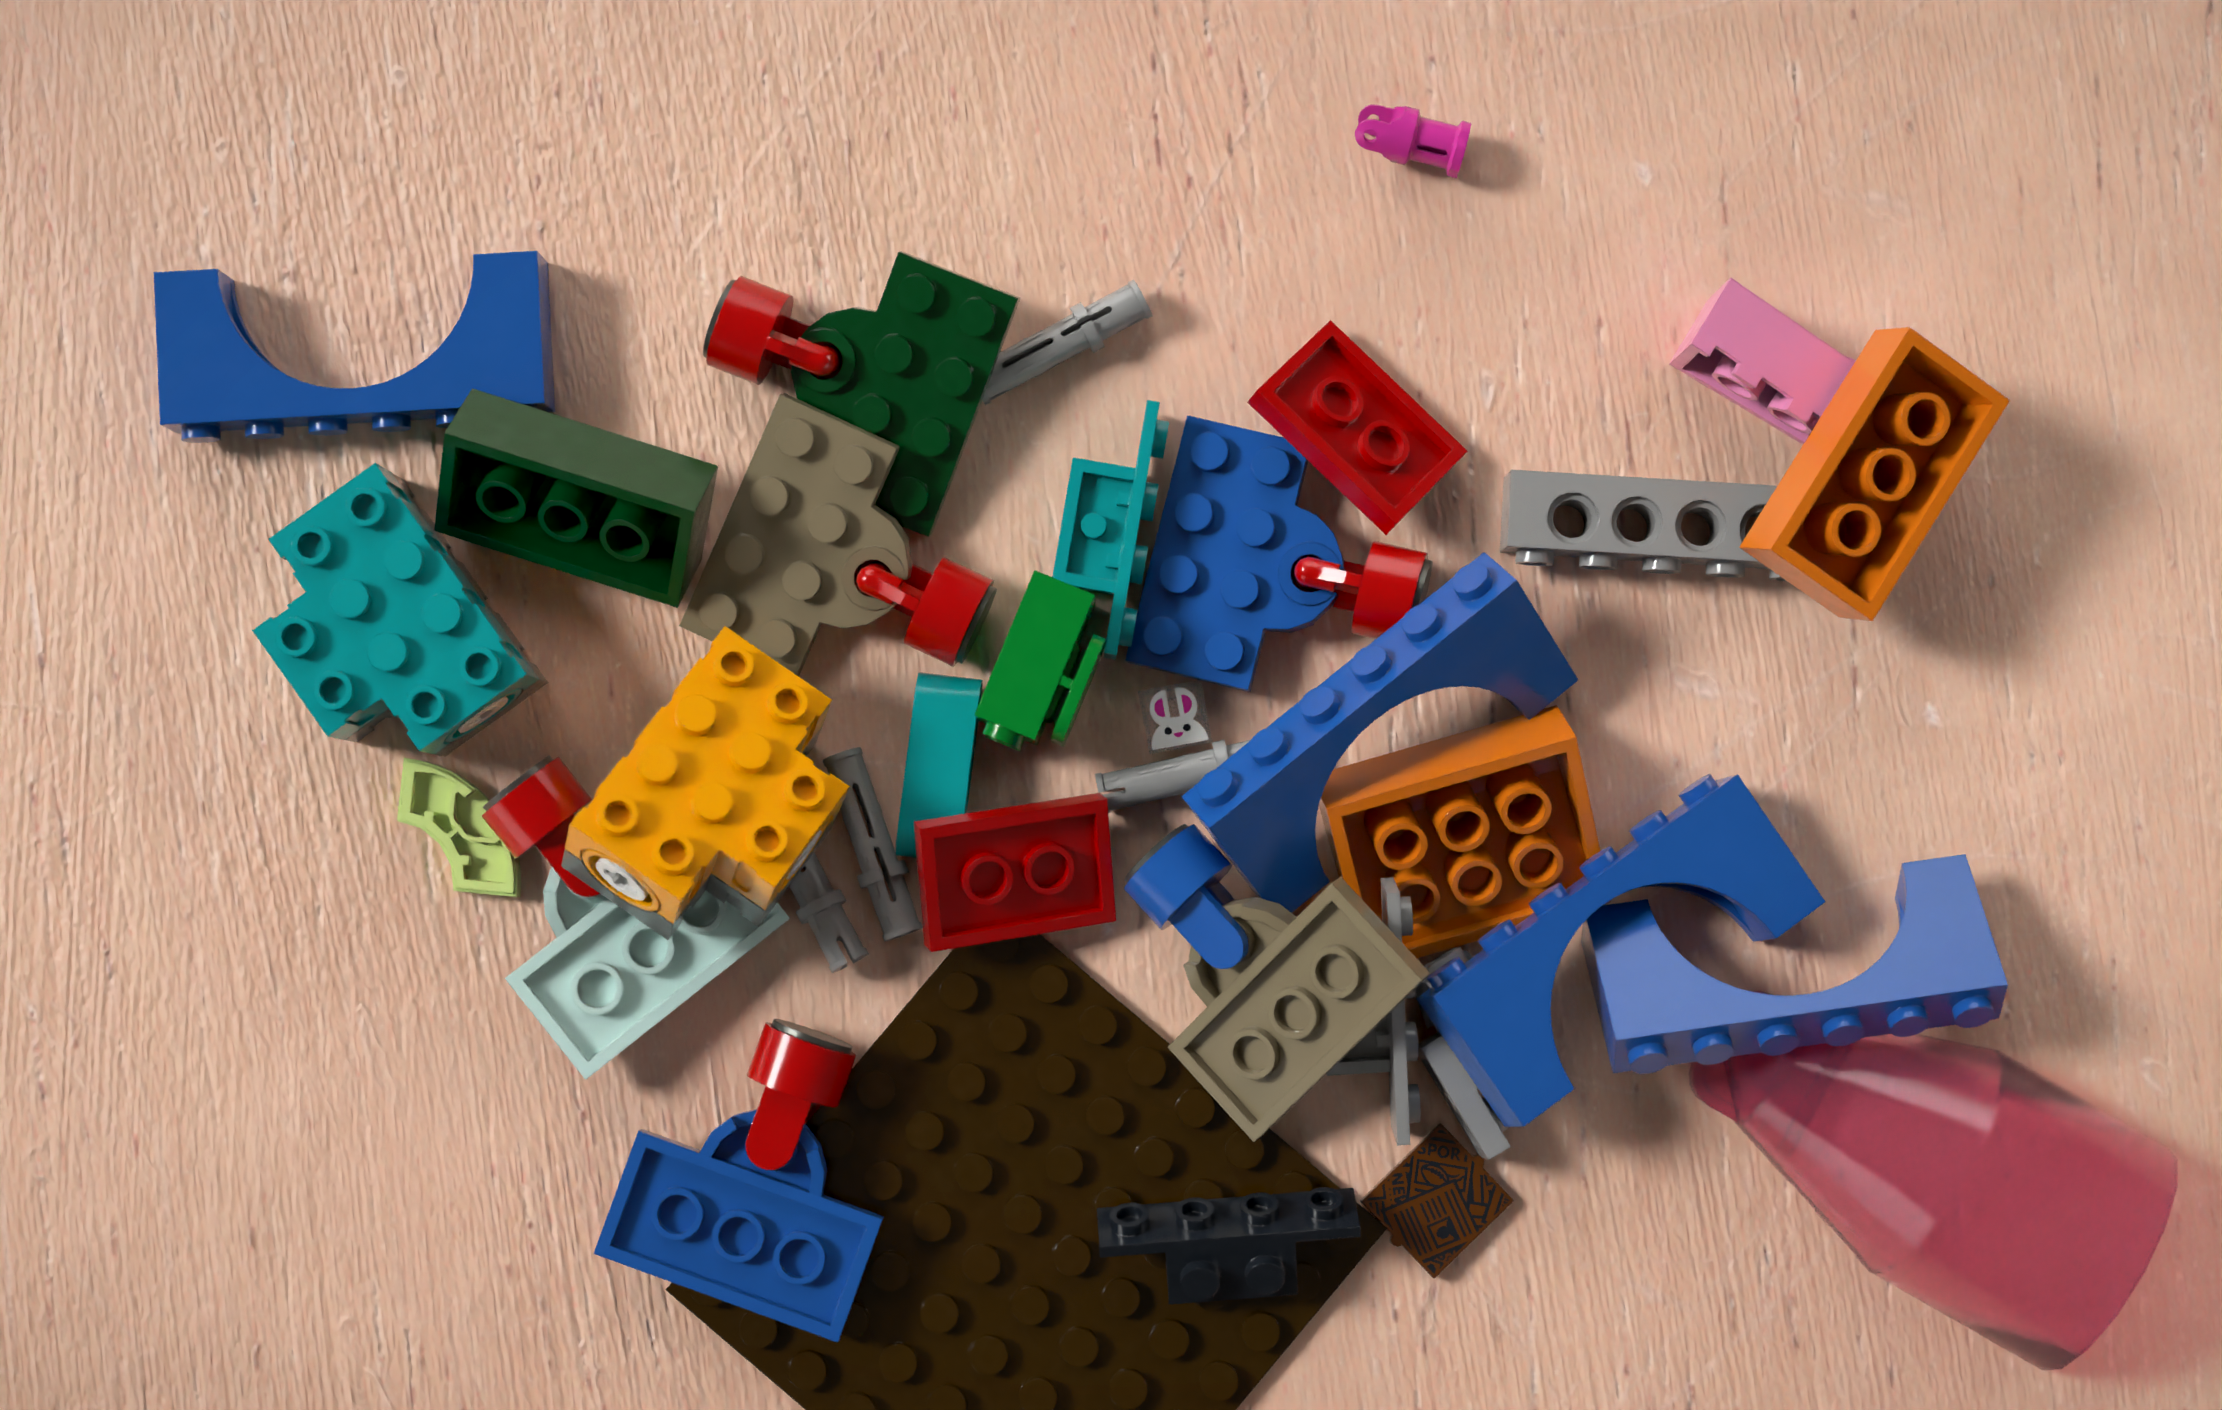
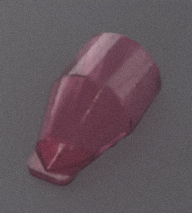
(1961, 1180)

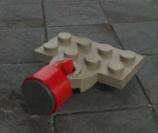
(817, 550)

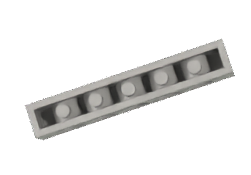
(1534, 496)

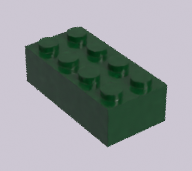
(574, 497)

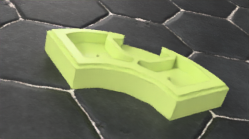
(452, 814)

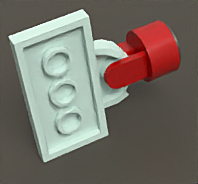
(605, 970)

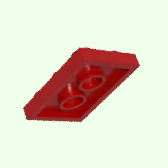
(1357, 427)
(1015, 871)

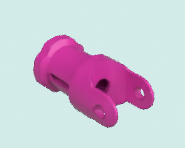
(1408, 136)

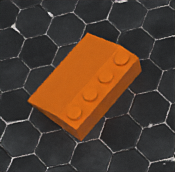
(1464, 826)

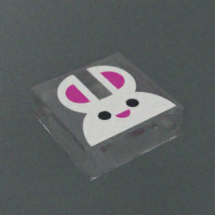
(1175, 717)

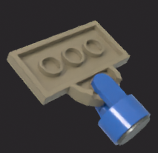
(1276, 986)

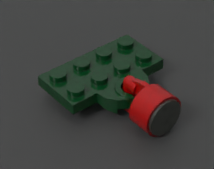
(895, 371)

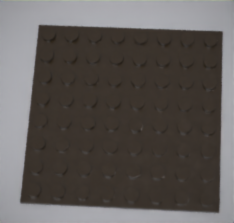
(987, 1144)

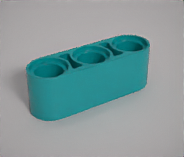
(938, 753)

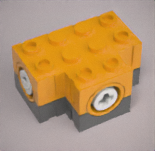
(712, 794)

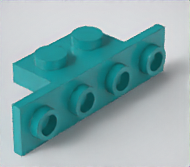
(1102, 525)

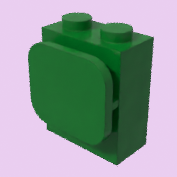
(1040, 666)

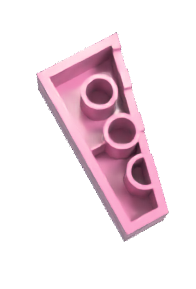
(1762, 360)

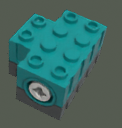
(391, 623)

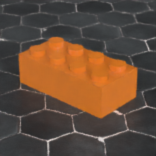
(1874, 473)

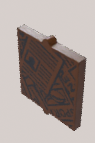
(1436, 1200)

